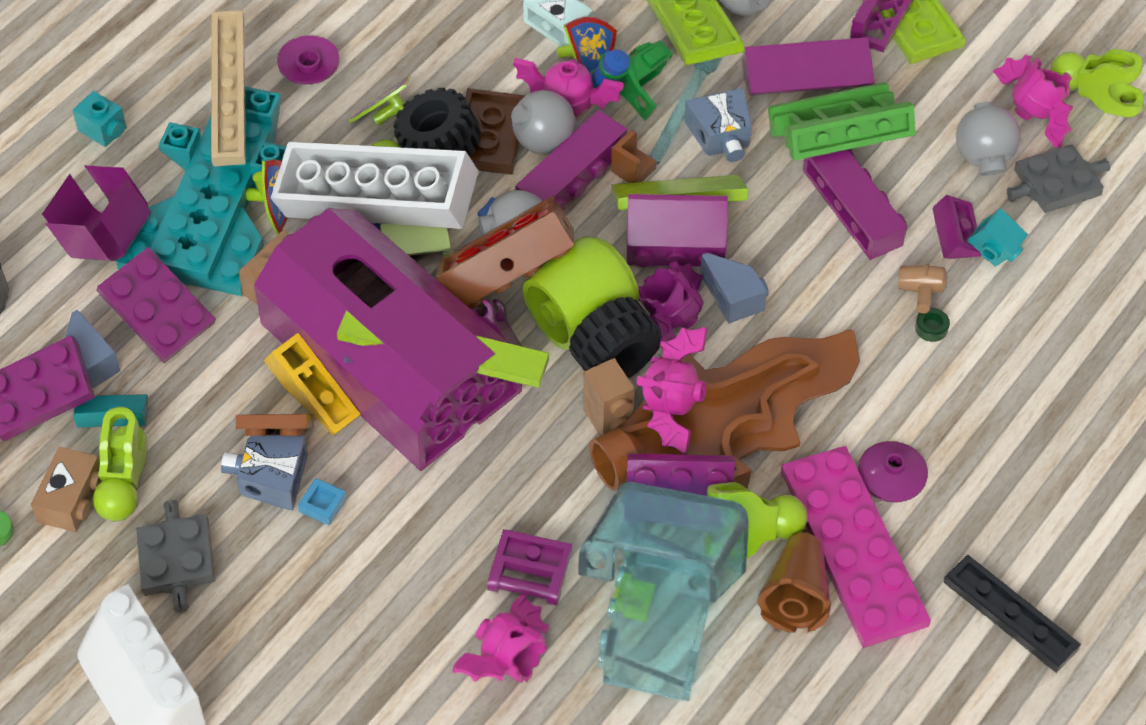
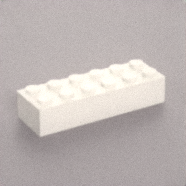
(378, 182)

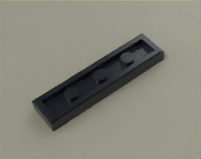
(1012, 613)

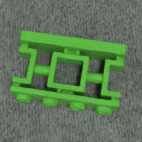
(841, 121)

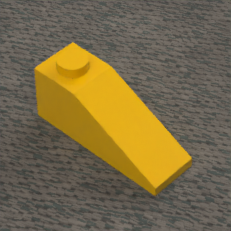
(311, 384)

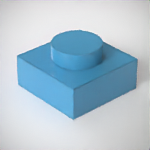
(322, 501)

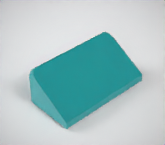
(93, 411)

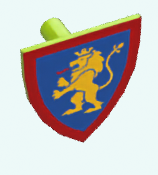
(587, 40)
(395, 103)
(265, 183)

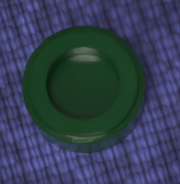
(932, 325)

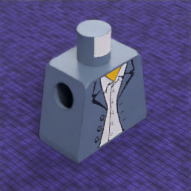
(720, 123)
(269, 468)

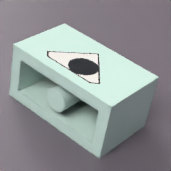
(551, 15)

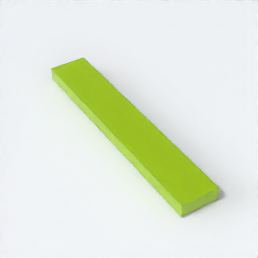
(509, 362)

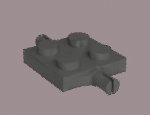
(1058, 178)
(175, 555)

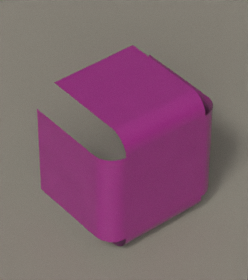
(94, 234)

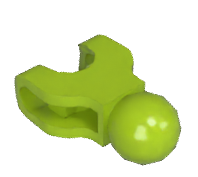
(1104, 79)
(120, 465)
(767, 519)

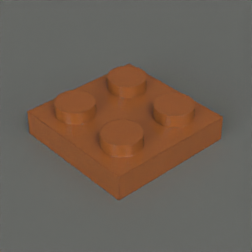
(262, 423)

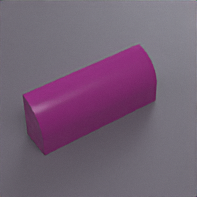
(807, 66)

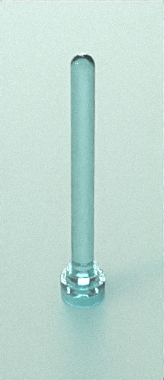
(702, 69)

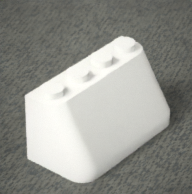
(134, 667)

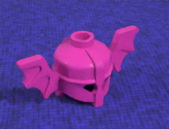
(570, 81)
(1037, 95)
(674, 387)
(508, 644)

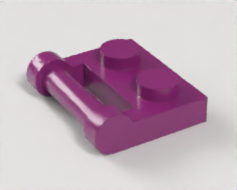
(531, 556)

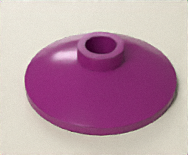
(308, 59)
(889, 482)

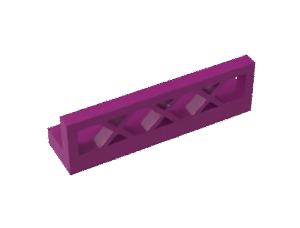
(869, 12)

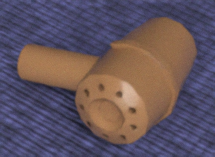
(925, 281)

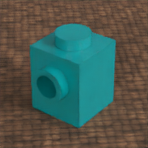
(99, 118)
(998, 238)

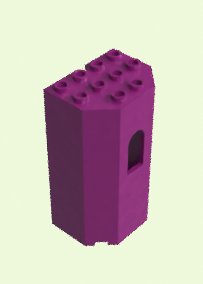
(424, 378)

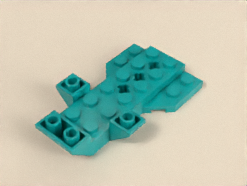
(205, 226)

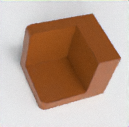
(629, 161)

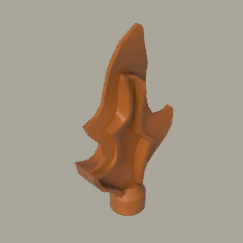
(744, 406)

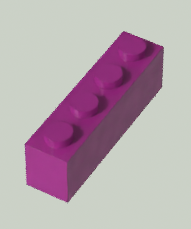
(575, 161)
(857, 202)

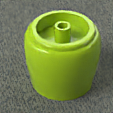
(576, 285)

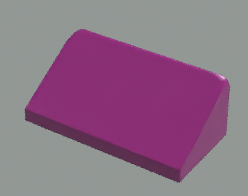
(954, 225)

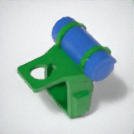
(634, 72)

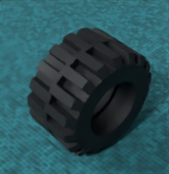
(437, 122)
(616, 331)

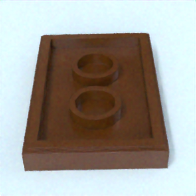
(498, 143)

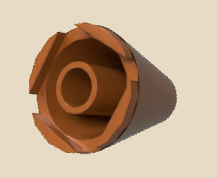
(797, 587)

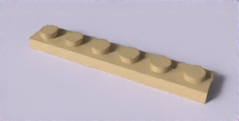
(228, 89)

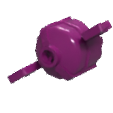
(672, 298)

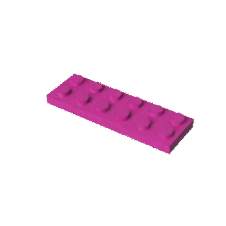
(856, 547)

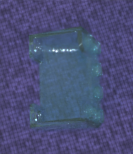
(675, 525)
(653, 628)

